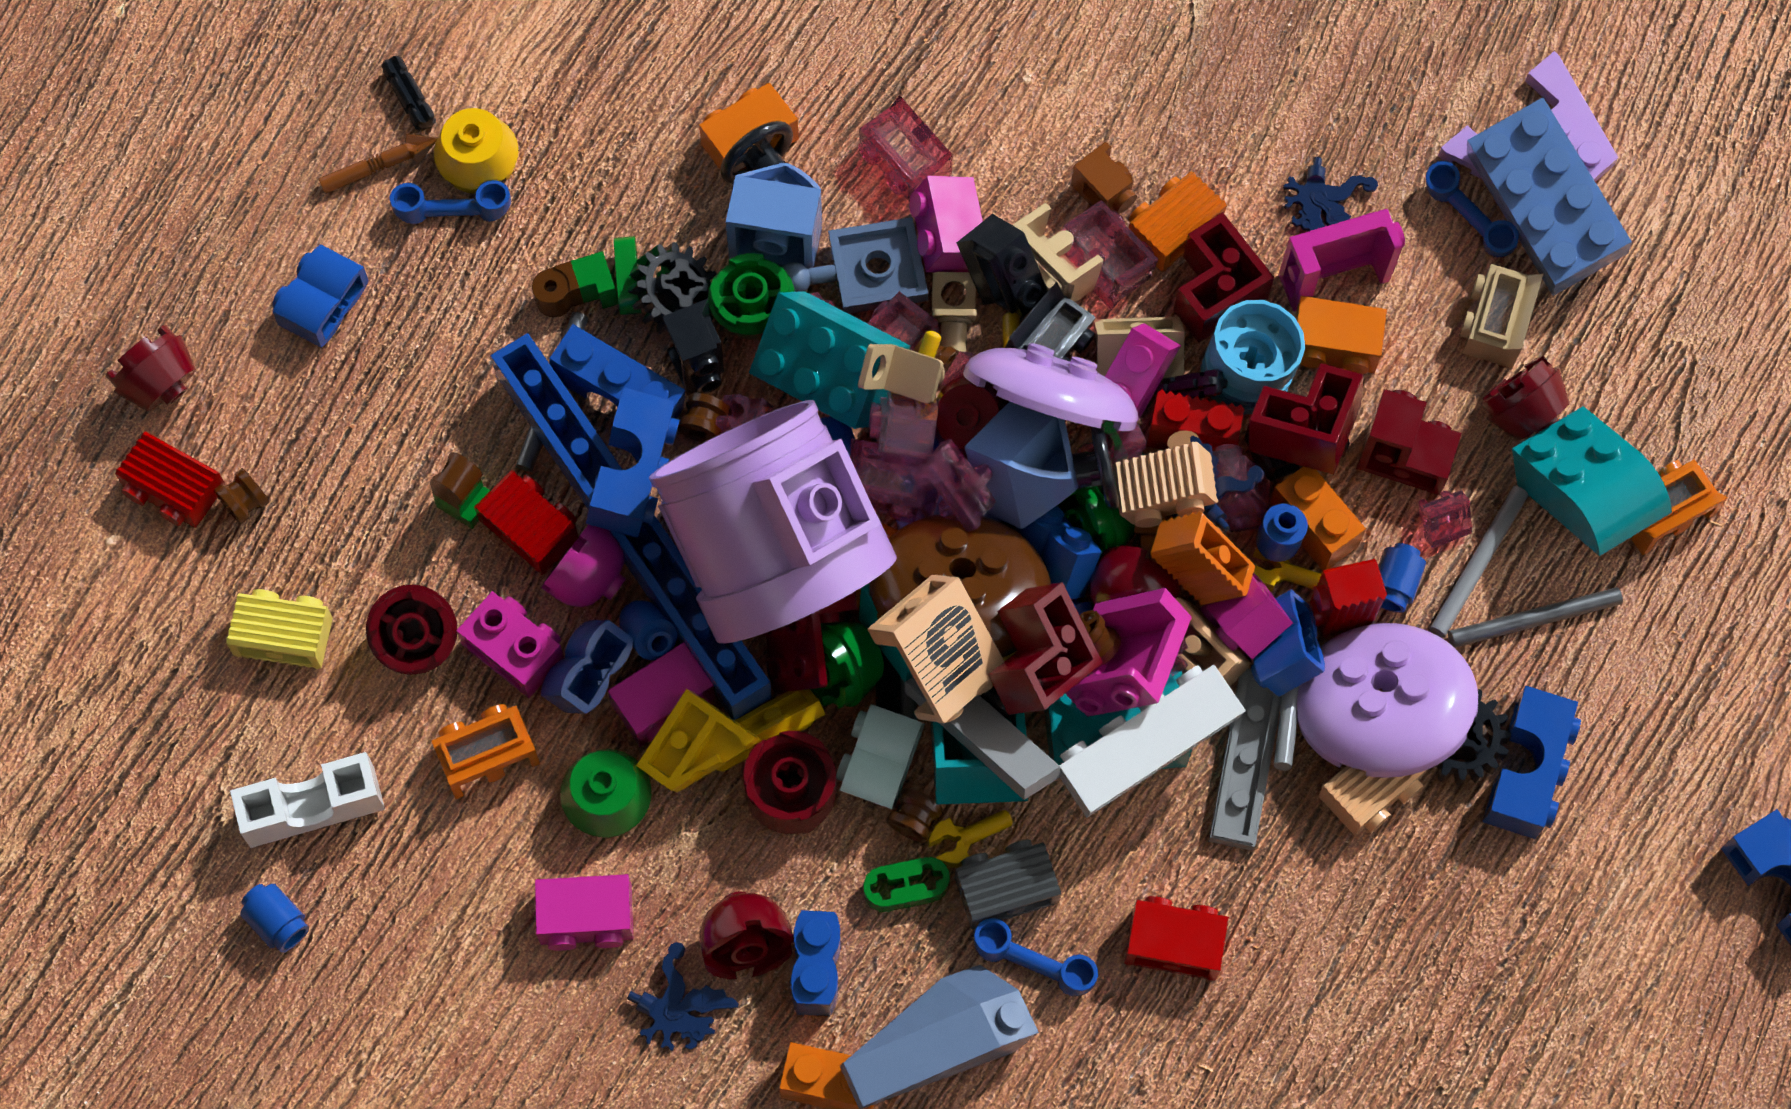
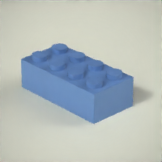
(1548, 196)

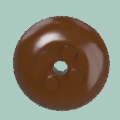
(990, 562)

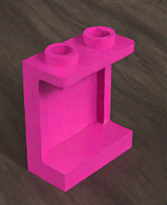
(1340, 248)
(1151, 636)

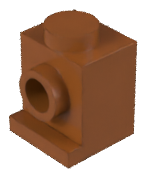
(1101, 178)

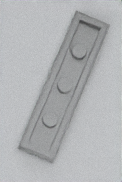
(998, 745)
(1245, 766)

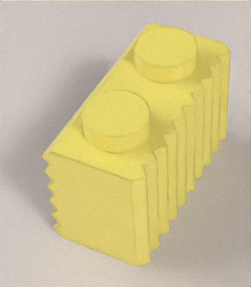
(280, 629)

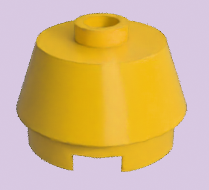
(475, 149)

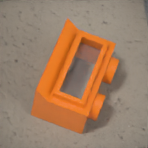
(1690, 498)
(483, 747)

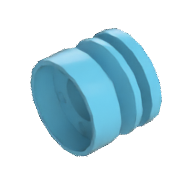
(1257, 337)

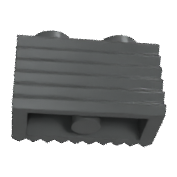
(1007, 883)

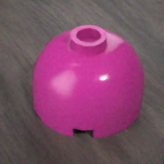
(588, 569)

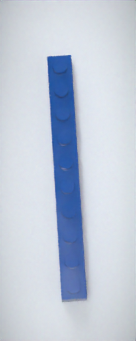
(651, 556)

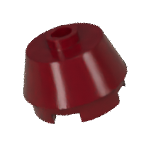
(154, 371)
(1527, 399)
(965, 411)
(411, 629)

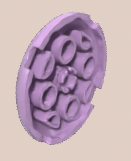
(1053, 385)
(1395, 732)

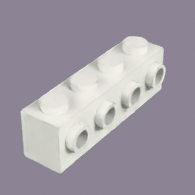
(1149, 740)

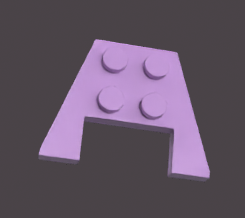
(1558, 88)

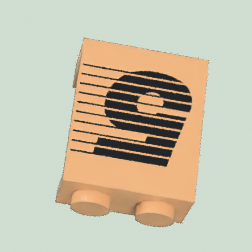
(941, 645)

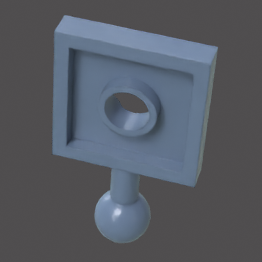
(852, 250)

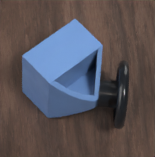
(772, 203)
(1036, 464)

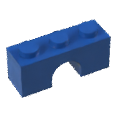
(593, 366)
(623, 496)
(1544, 727)
(1764, 852)

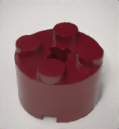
(775, 762)

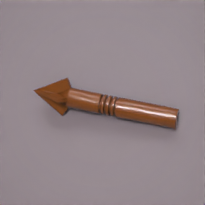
(414, 147)

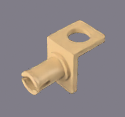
(953, 318)
(902, 372)

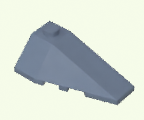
(942, 1033)

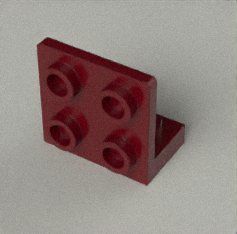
(798, 651)

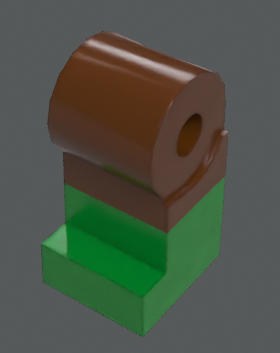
(574, 284)
(459, 489)

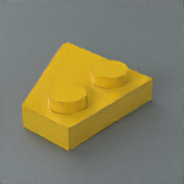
(694, 743)

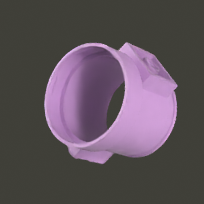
(771, 522)

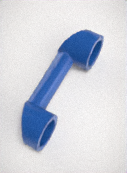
(1444, 184)
(410, 205)
(994, 943)

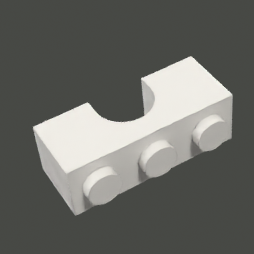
(279, 810)

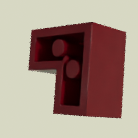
(1226, 276)
(1308, 428)
(1407, 447)
(1050, 647)

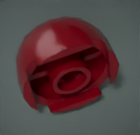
(1127, 572)
(744, 934)

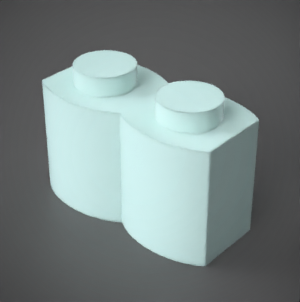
(880, 756)

